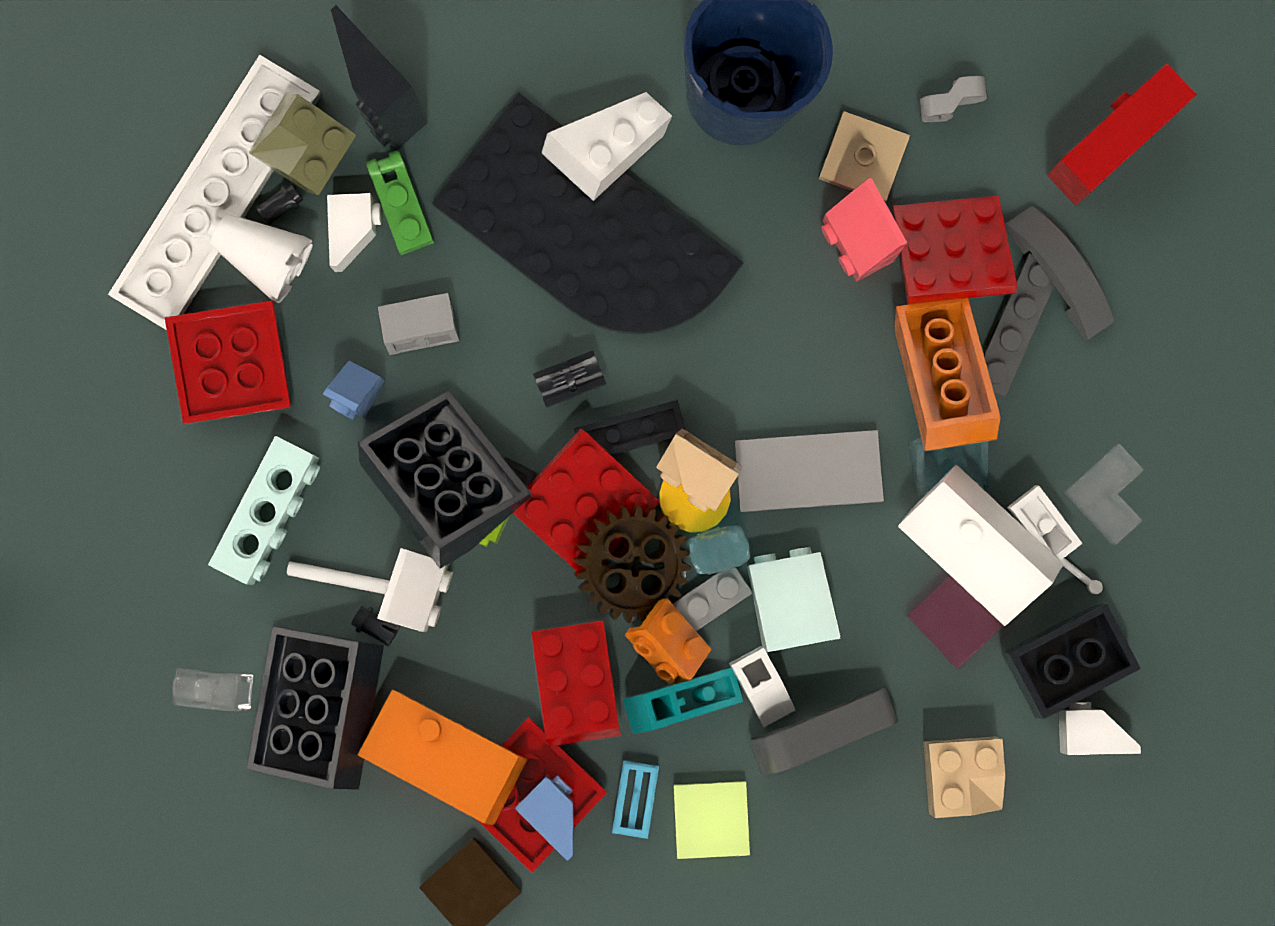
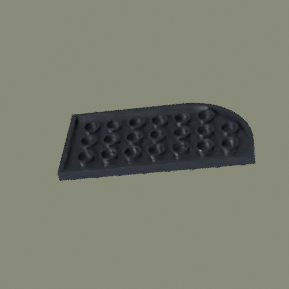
(609, 260)

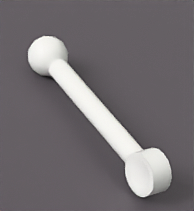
(1093, 586)

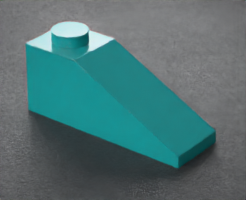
(682, 701)

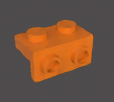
(669, 643)

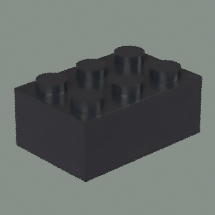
(1071, 660)

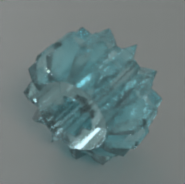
(719, 549)

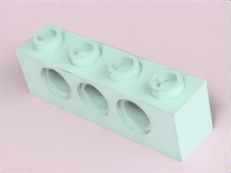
(229, 554)

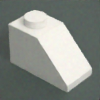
(350, 226)
(1092, 732)

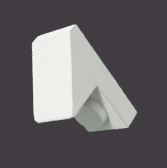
(1044, 522)

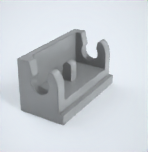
(418, 324)

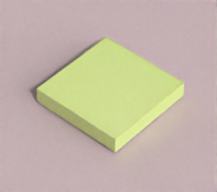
(711, 819)

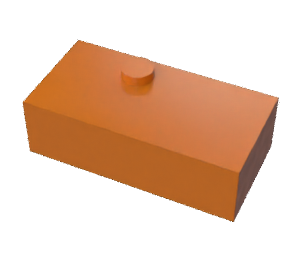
(946, 373)
(442, 757)

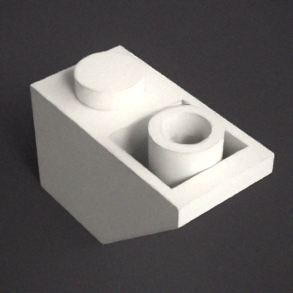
(762, 686)

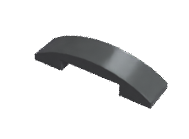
(1065, 269)

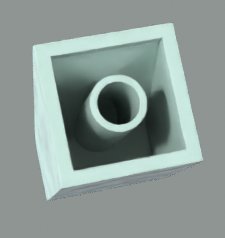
(792, 600)

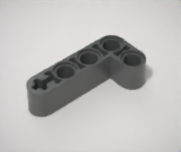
(823, 732)

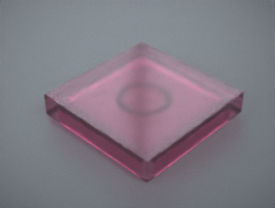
(954, 621)

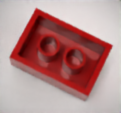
(575, 683)

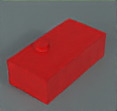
(1121, 133)

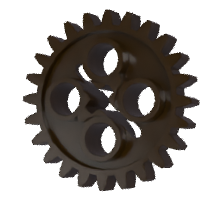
(636, 532)

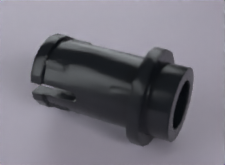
(280, 203)
(367, 621)

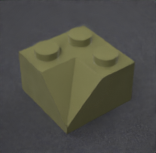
(302, 143)

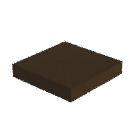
(470, 887)

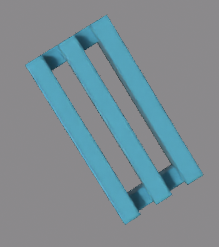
(640, 768)

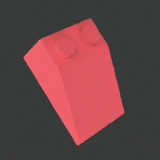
(863, 232)

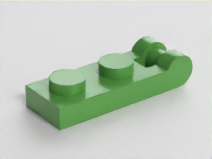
(400, 204)

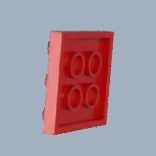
(955, 250)
(228, 362)
(574, 491)
(511, 827)

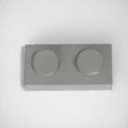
(713, 598)

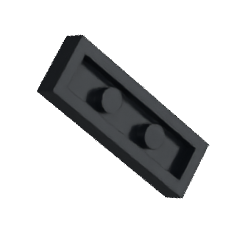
(637, 428)

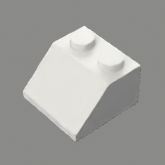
(414, 591)

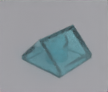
(933, 465)

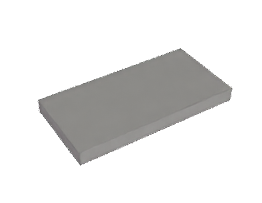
(809, 471)

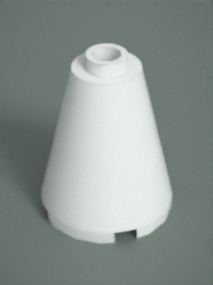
(261, 252)

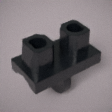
(569, 379)

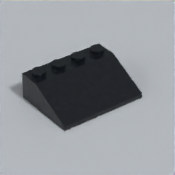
(382, 92)
(442, 477)
(315, 708)

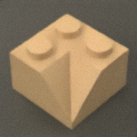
(700, 470)
(964, 776)

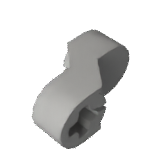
(964, 91)

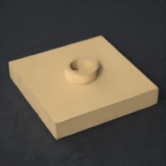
(864, 152)

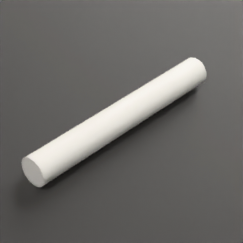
(337, 577)

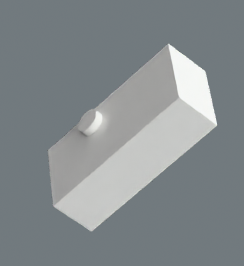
(981, 545)

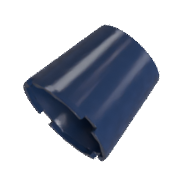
(769, 48)

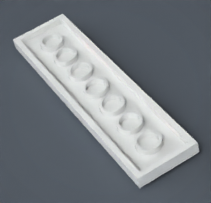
(219, 181)

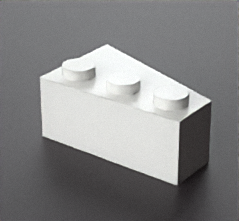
(607, 142)

